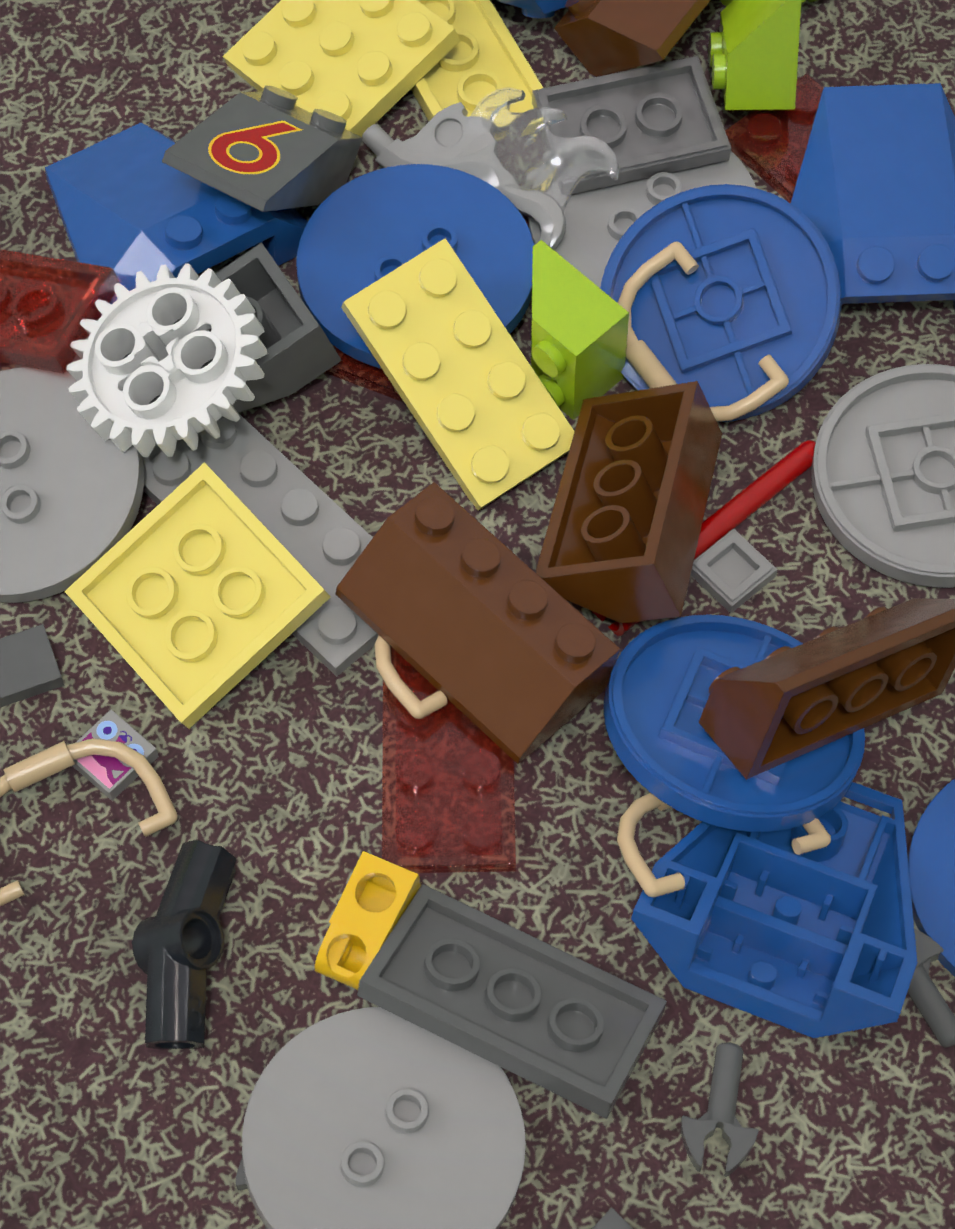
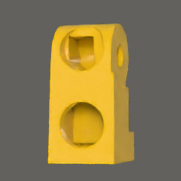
(365, 918)

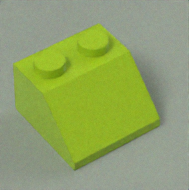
(757, 54)
(574, 332)

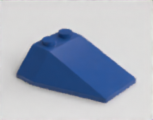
(884, 190)
(140, 213)
(787, 935)

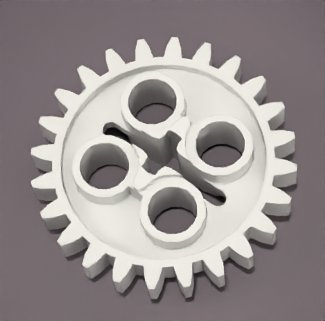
(167, 360)

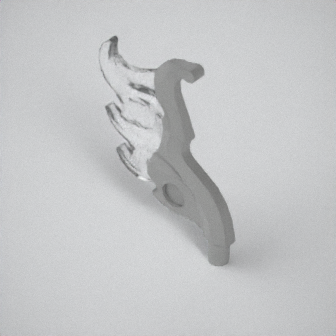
(508, 152)

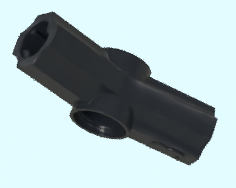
(182, 945)

